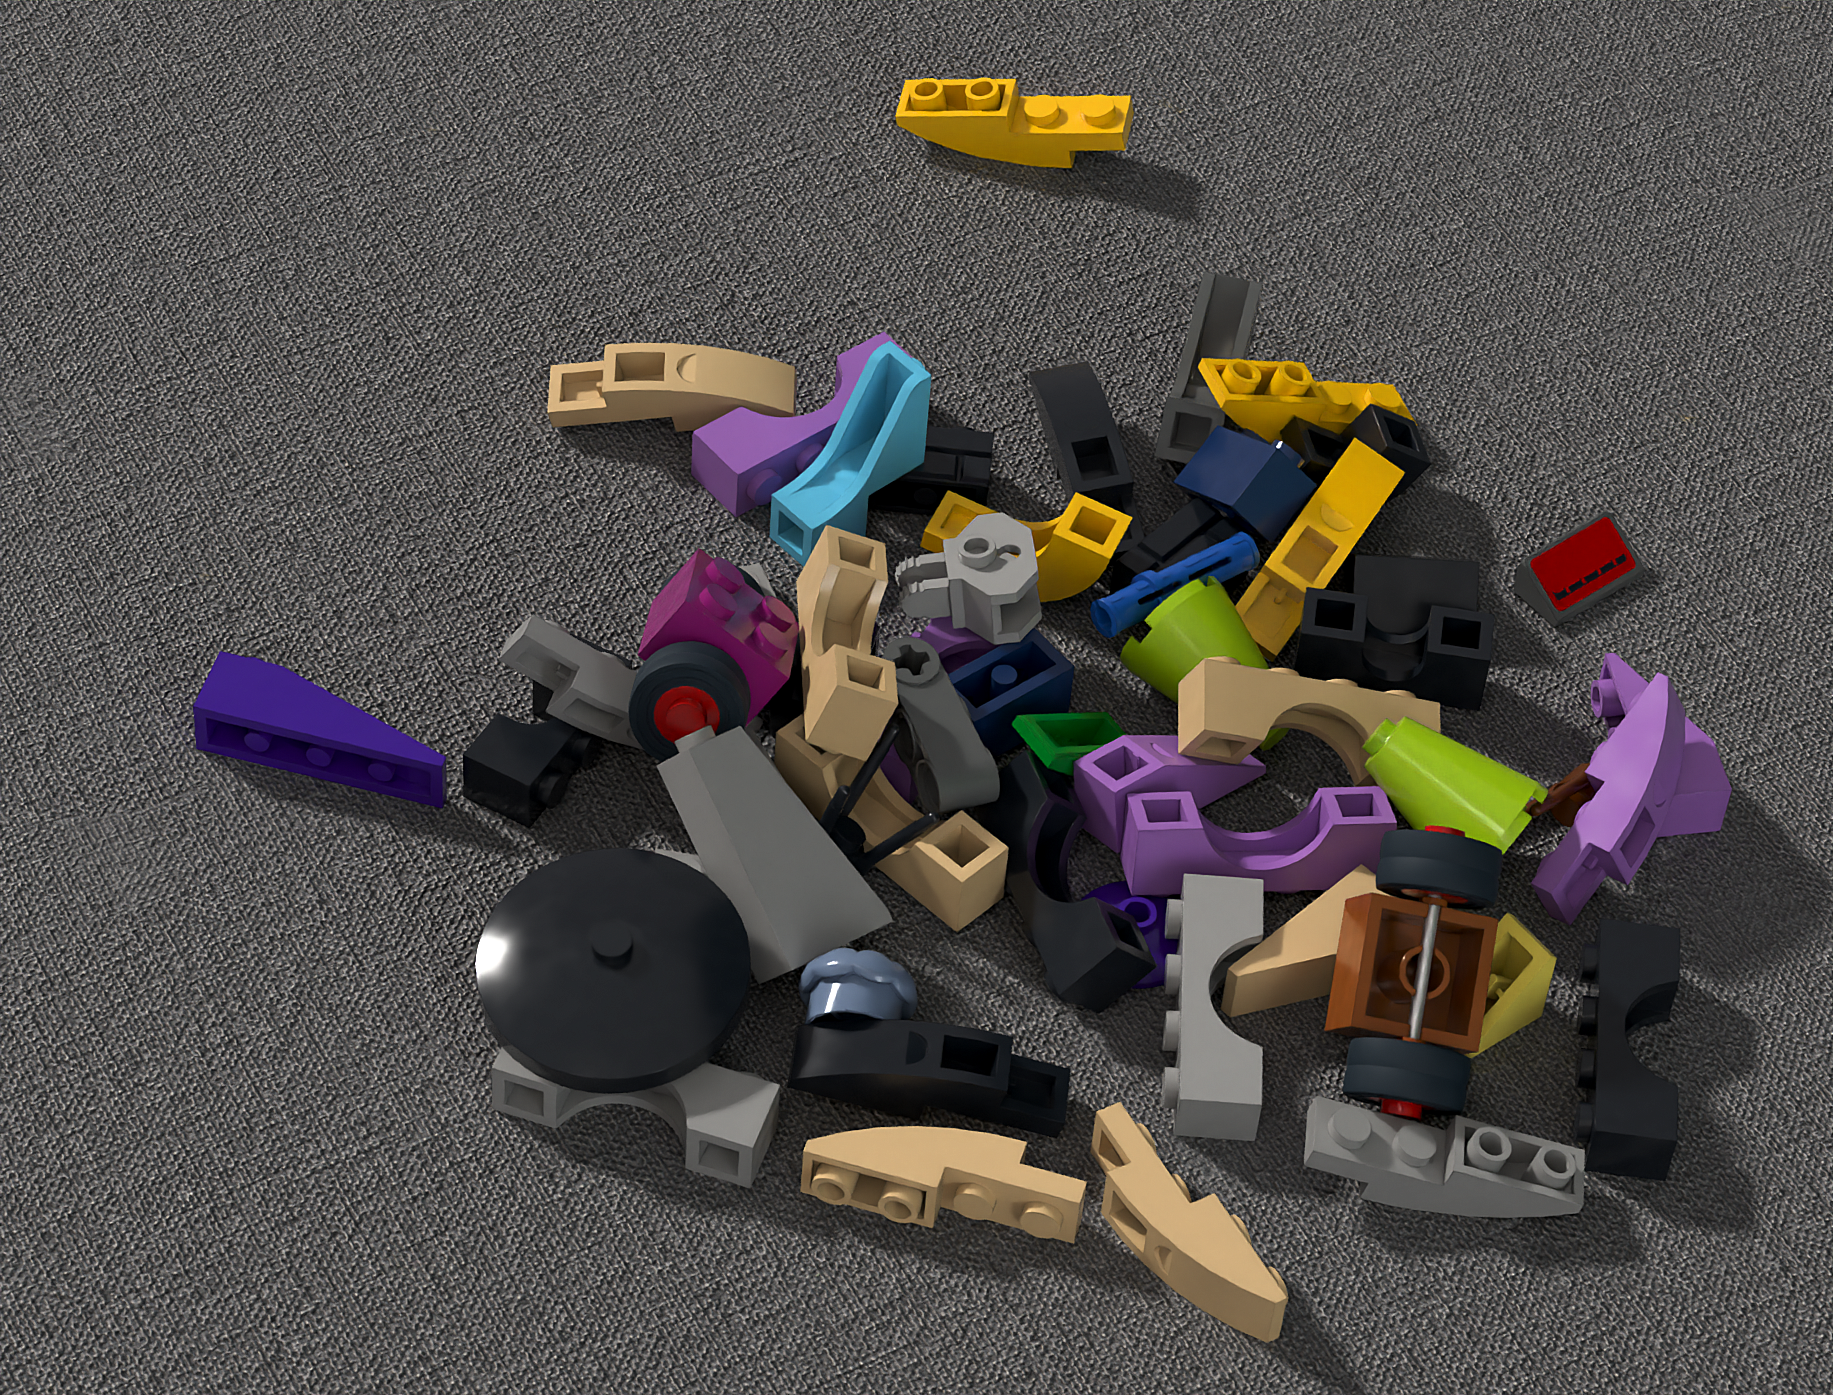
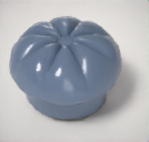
(856, 987)

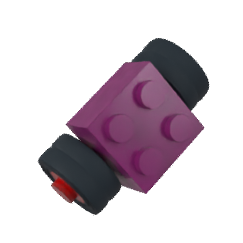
(709, 654)

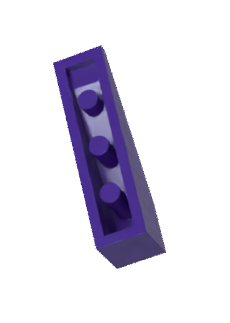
(293, 725)

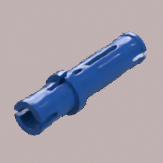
(1122, 608)

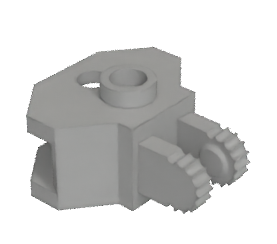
(977, 580)

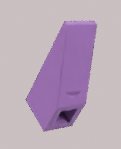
(1148, 766)
(1702, 783)

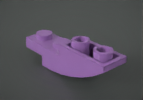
(1634, 788)

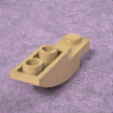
(669, 381)
(920, 1168)
(1184, 1242)

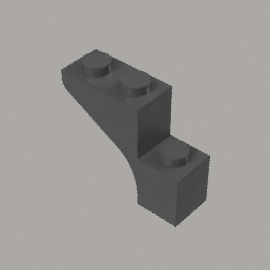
(1218, 330)

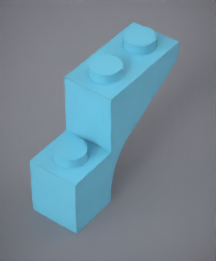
(871, 446)

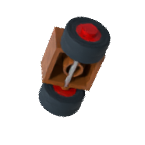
(1416, 972)

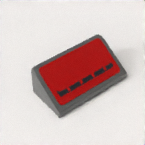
(1578, 569)

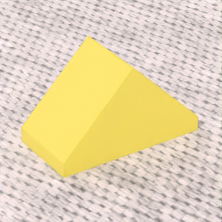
(1517, 982)

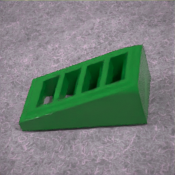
(1066, 736)

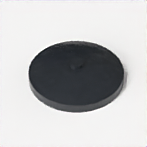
(613, 970)

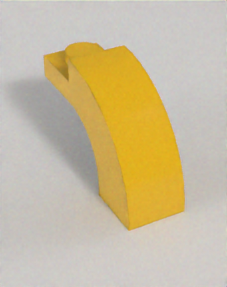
(1067, 549)

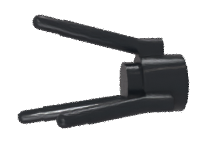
(848, 833)

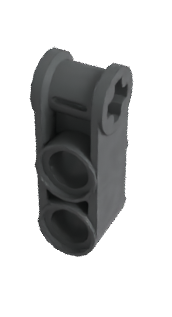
(938, 733)

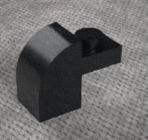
(1380, 429)

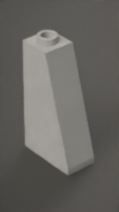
(767, 853)

